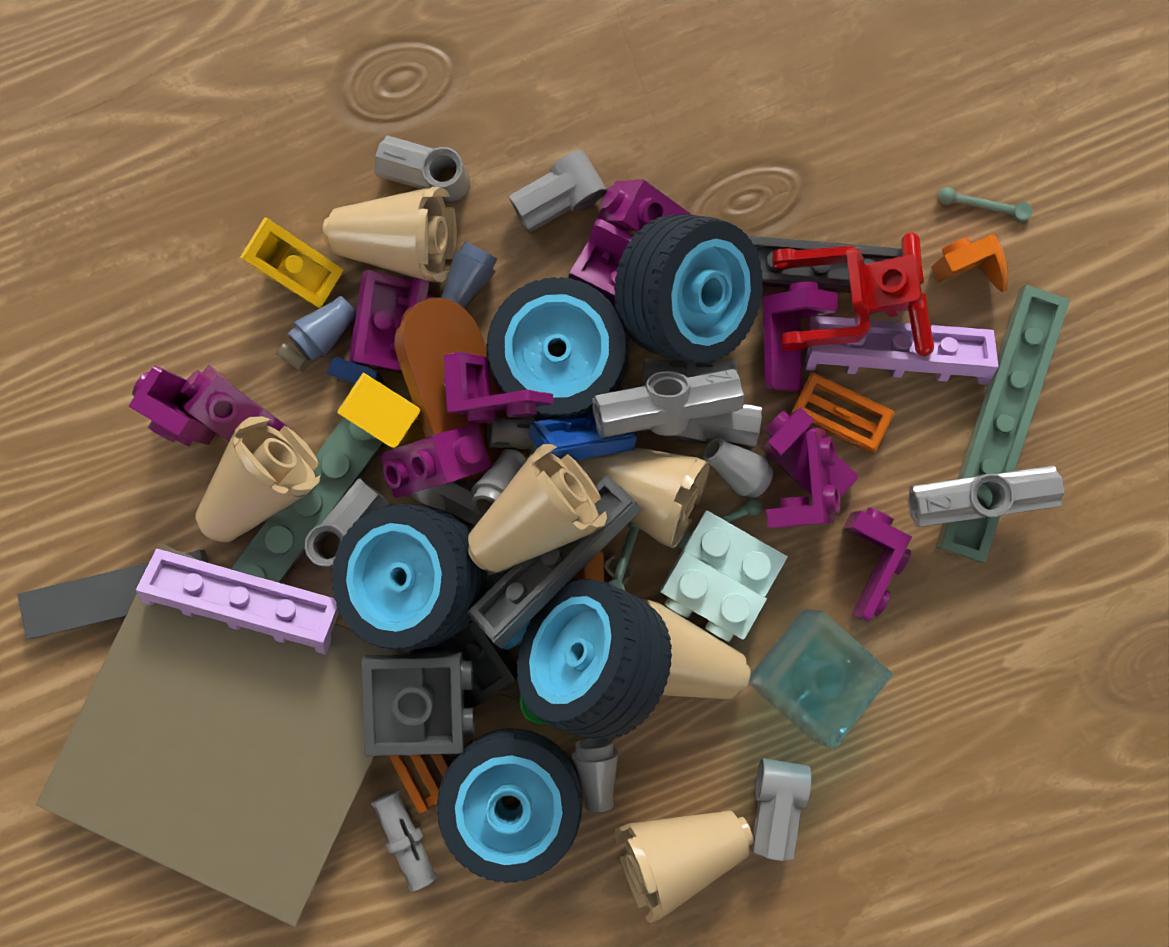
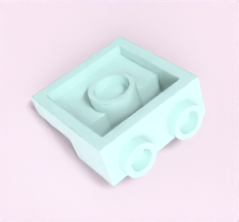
(722, 577)

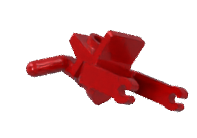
(875, 288)

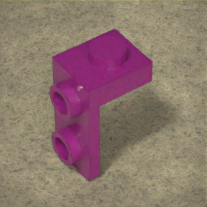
(634, 204)
(784, 315)
(470, 391)
(219, 404)
(789, 449)
(435, 460)
(877, 529)

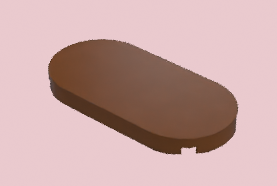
(421, 341)

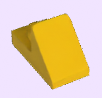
(291, 263)
(382, 413)

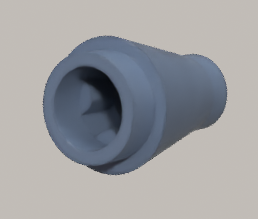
(468, 274)
(321, 329)

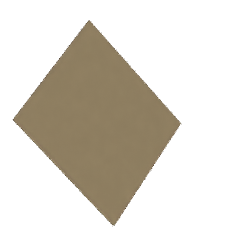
(219, 752)

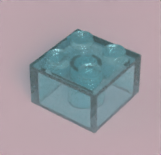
(819, 677)

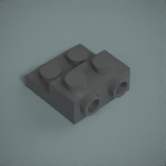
(417, 702)

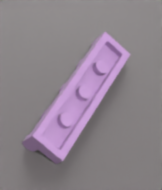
(892, 348)
(239, 599)

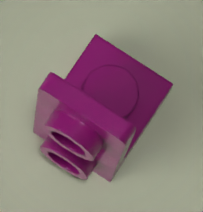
(825, 497)

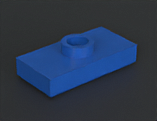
(578, 437)

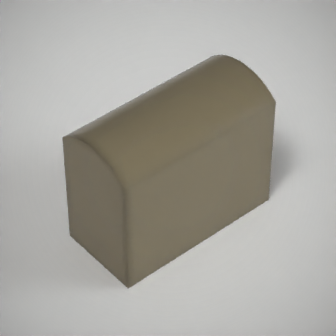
(293, 357)

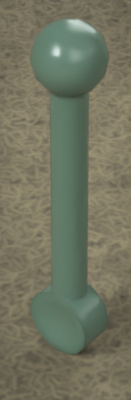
(1019, 213)
(752, 507)
(625, 556)

